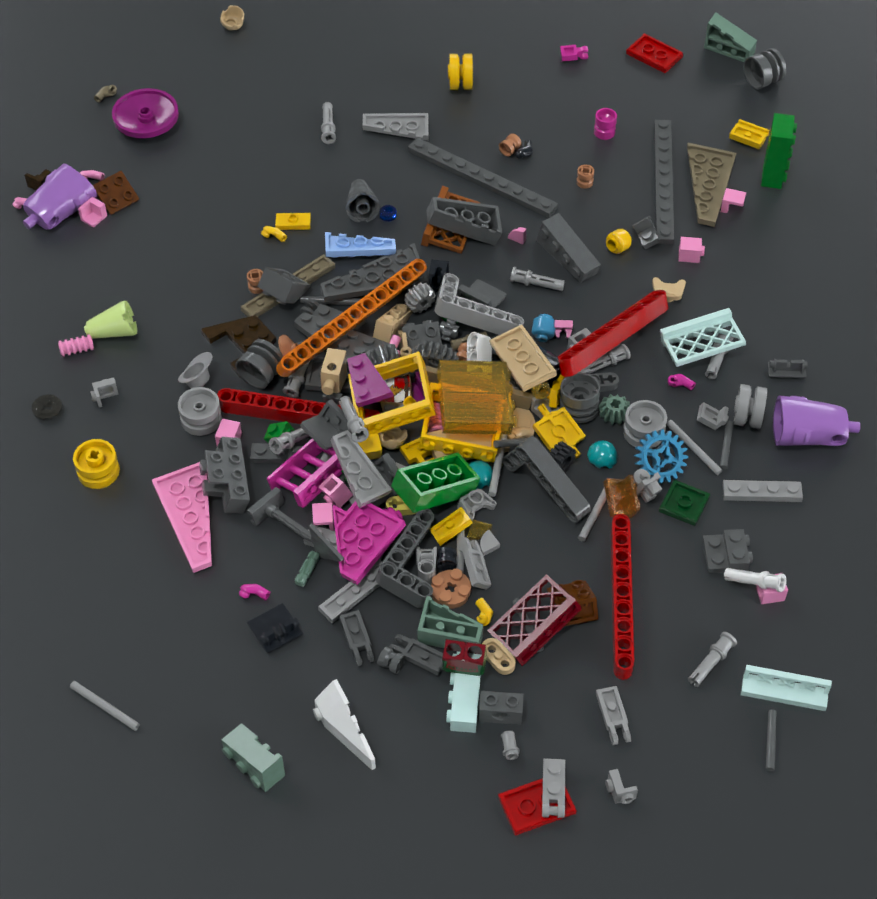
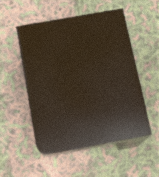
(36, 181)

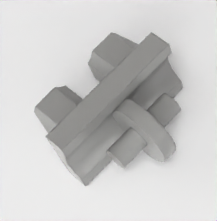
(647, 487)

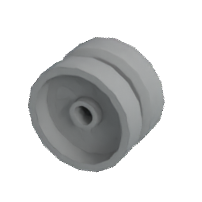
(746, 405)
(199, 411)
(642, 419)

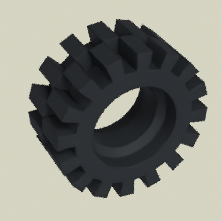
(563, 455)

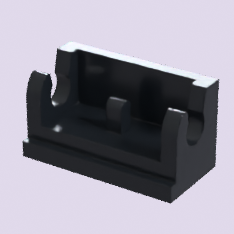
(437, 270)

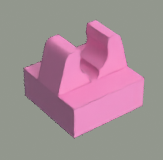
(563, 325)

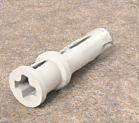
(763, 579)

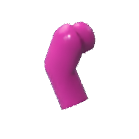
(681, 380)

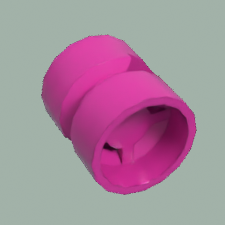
(605, 123)

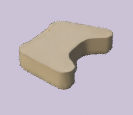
(673, 291)

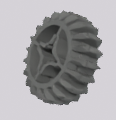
(434, 352)

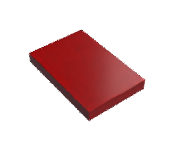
(654, 53)
(524, 807)

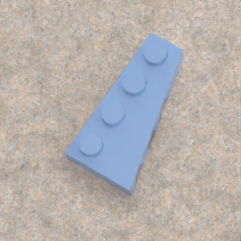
(360, 246)

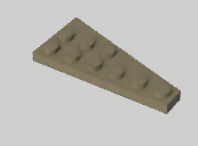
(710, 176)

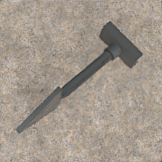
(270, 505)

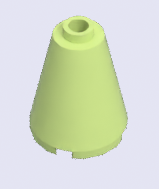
(113, 322)

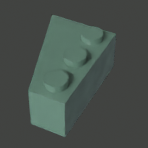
(728, 39)
(441, 623)
(253, 757)

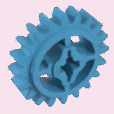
(664, 448)

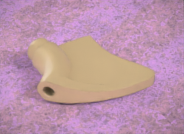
(403, 347)
(524, 424)

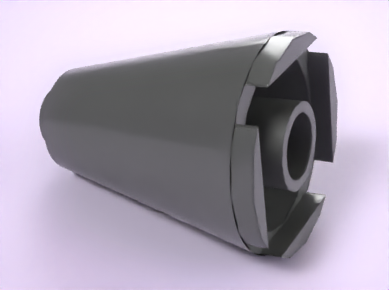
(362, 202)

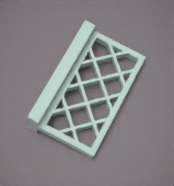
(698, 328)

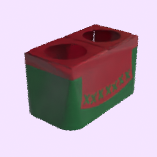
(470, 666)

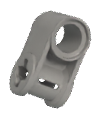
(426, 563)

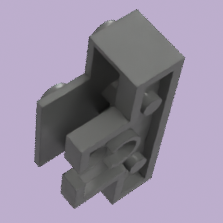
(226, 475)

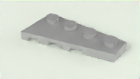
(399, 124)
(360, 472)

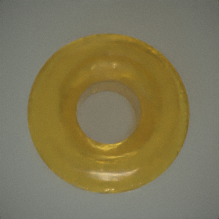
(544, 393)

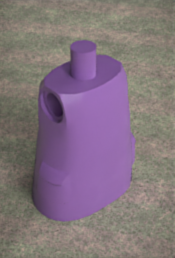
(57, 198)
(810, 422)

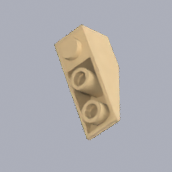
(391, 322)

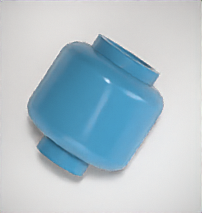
(543, 327)

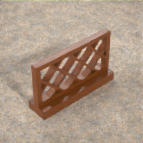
(431, 231)

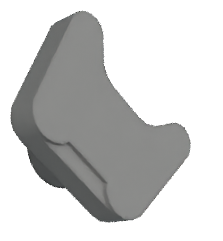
(475, 501)

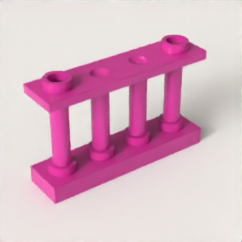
(294, 466)

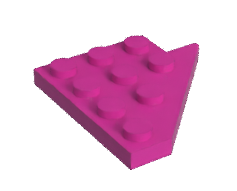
(363, 537)

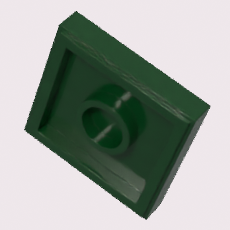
(684, 502)

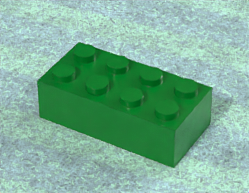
(779, 150)
(435, 482)

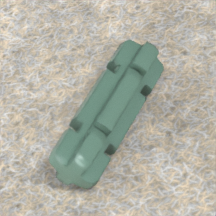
(307, 568)

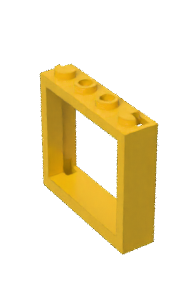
(405, 414)
(451, 446)

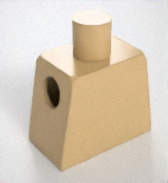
(333, 380)

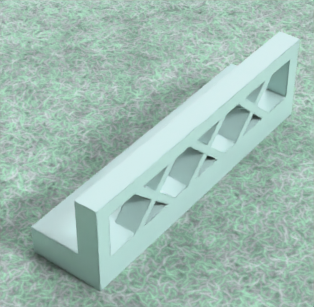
(785, 689)

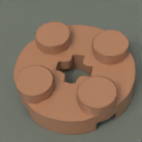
(451, 578)

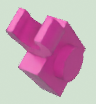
(571, 53)

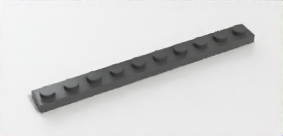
(483, 177)
(664, 181)

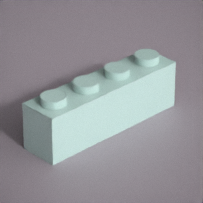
(464, 700)

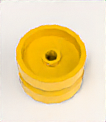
(460, 71)
(96, 463)

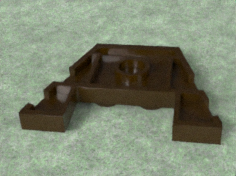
(240, 332)

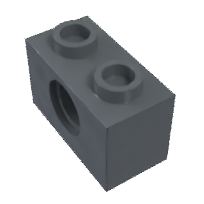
(501, 707)

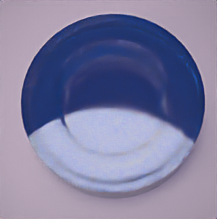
(388, 213)

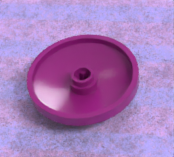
(145, 113)

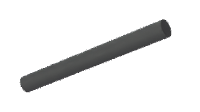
(347, 301)

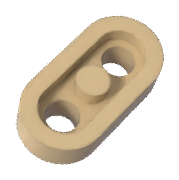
(499, 657)

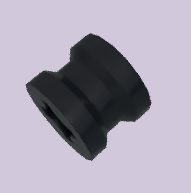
(446, 558)

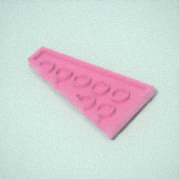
(188, 513)

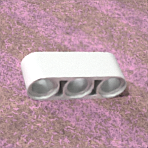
(478, 347)

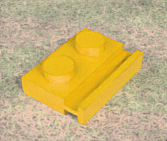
(749, 134)

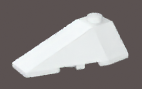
(335, 715)

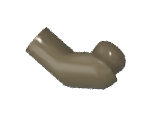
(105, 91)

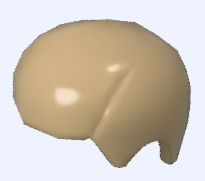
(232, 18)
(393, 438)

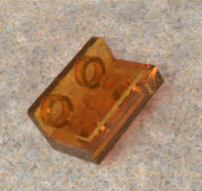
(622, 496)

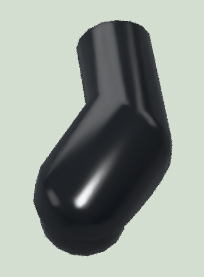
(524, 151)

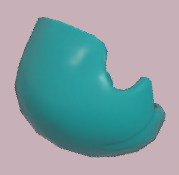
(602, 454)
(484, 471)

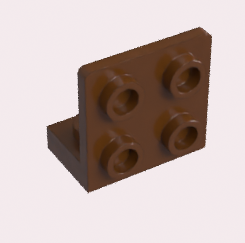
(116, 192)
(585, 597)

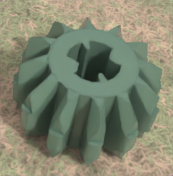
(613, 409)

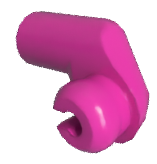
(255, 589)

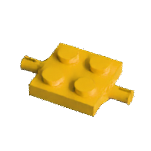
(558, 427)

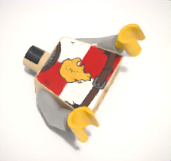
(402, 390)

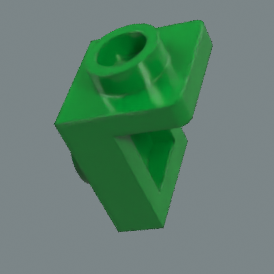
(277, 429)

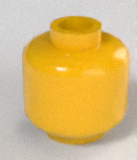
(618, 241)

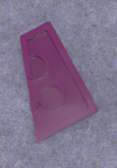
(366, 381)

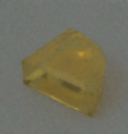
(478, 529)

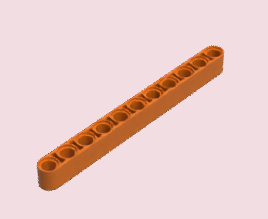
(347, 322)

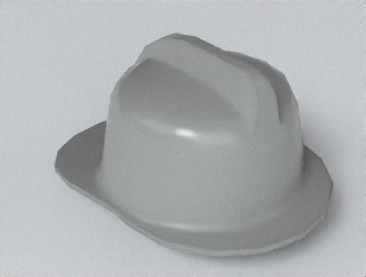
(197, 371)

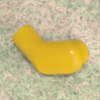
(267, 230)
(486, 612)

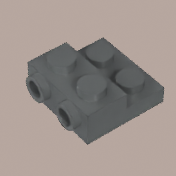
(727, 551)

